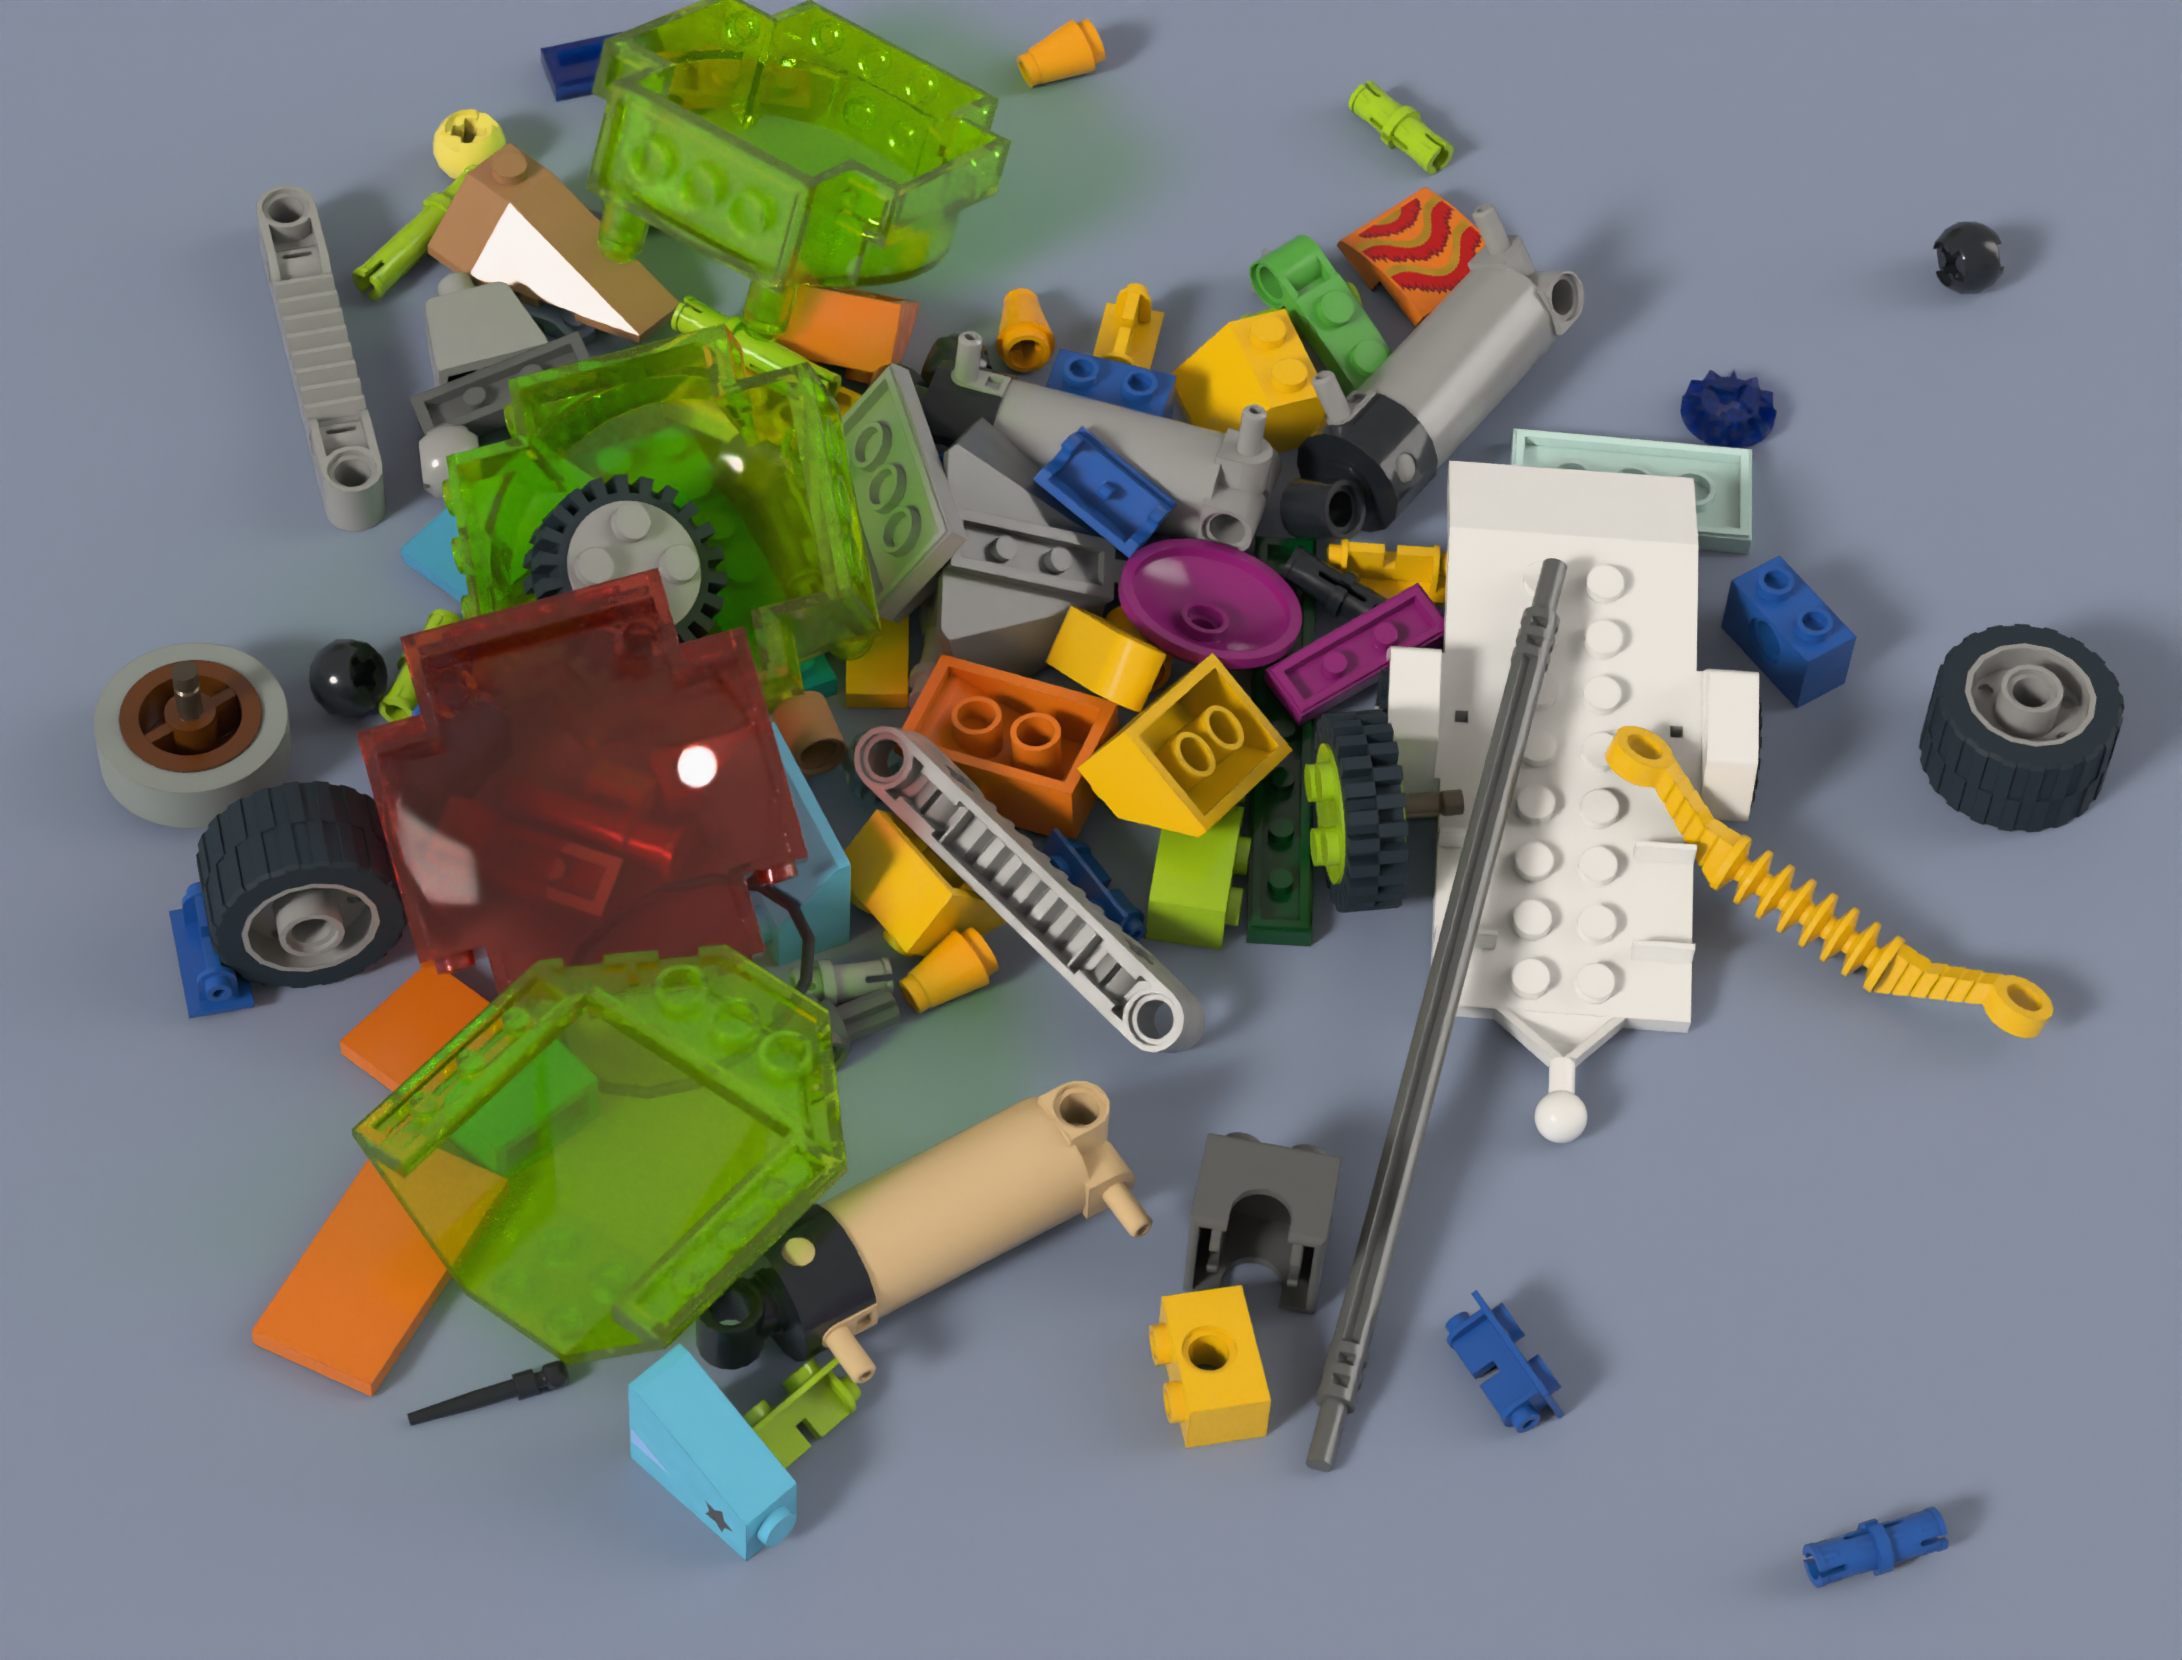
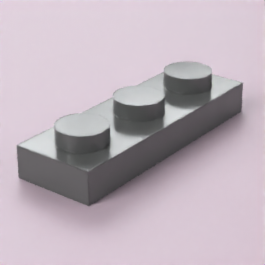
(480, 396)

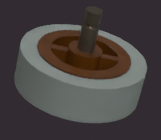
(191, 732)

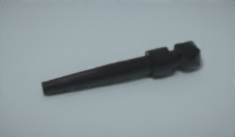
(522, 1385)

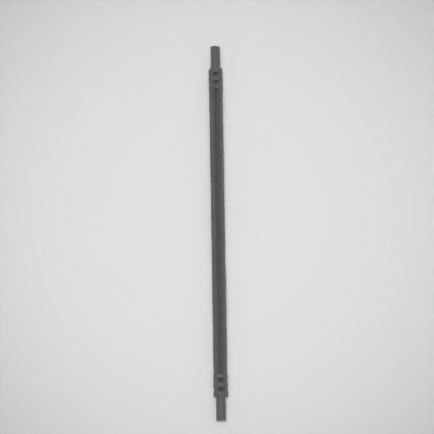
(1382, 1223)

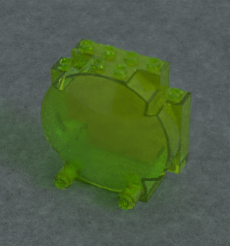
(787, 150)
(750, 452)

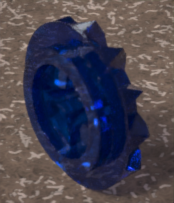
(1730, 428)

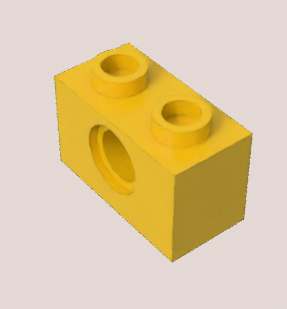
(1215, 1331)

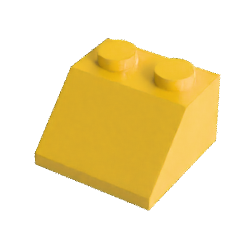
(1250, 364)
(911, 888)

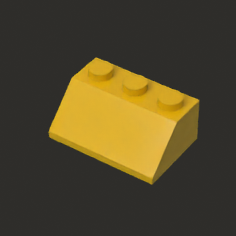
(1187, 754)

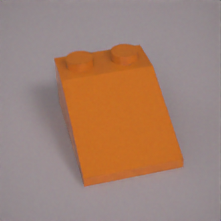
(1016, 740)

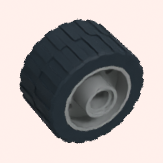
(2021, 727)
(300, 885)

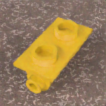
(1130, 328)
(1393, 571)

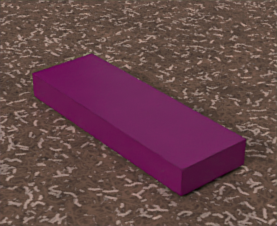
(1354, 654)

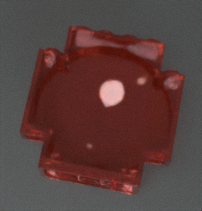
(581, 785)

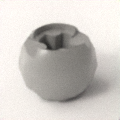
(433, 451)

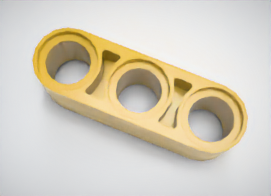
(1105, 658)

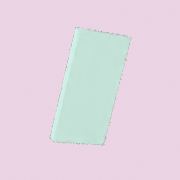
(1719, 475)

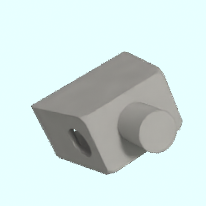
(475, 327)

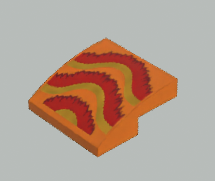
(1414, 252)

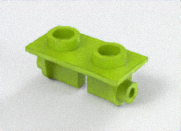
(813, 1398)

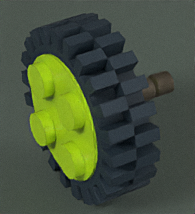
(1364, 810)

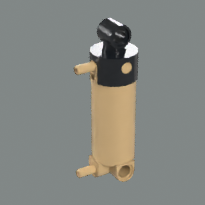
(923, 1228)

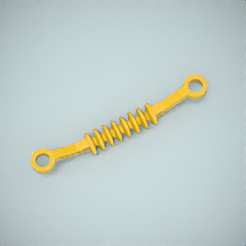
(1896, 968)

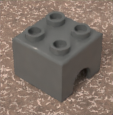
(1262, 1209)

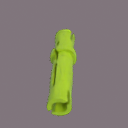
(406, 246)
(757, 355)

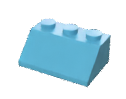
(822, 881)

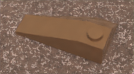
(534, 234)

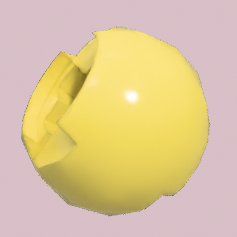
(466, 140)

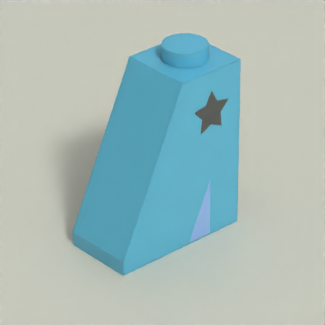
(709, 1455)

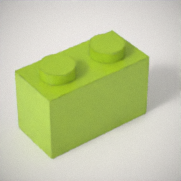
(1193, 884)

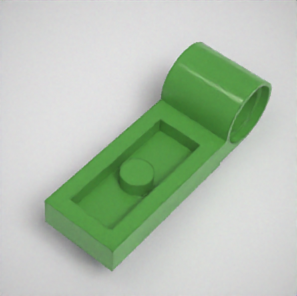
(1323, 309)

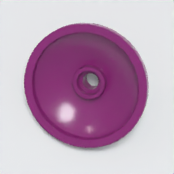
(1209, 600)

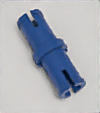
(1875, 1547)

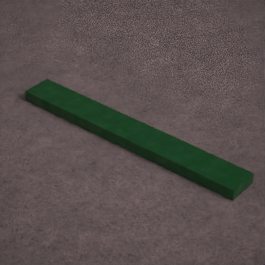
(1278, 805)

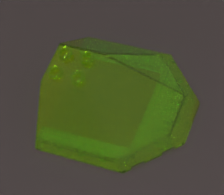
(616, 1143)

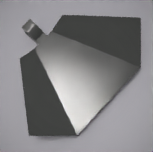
(1021, 559)

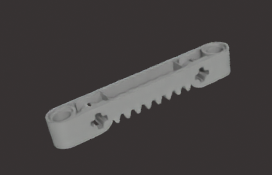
(321, 359)
(1028, 890)

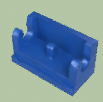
(1105, 491)

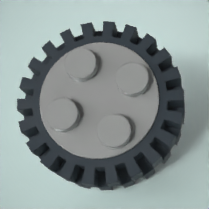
(623, 531)

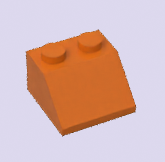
(850, 329)

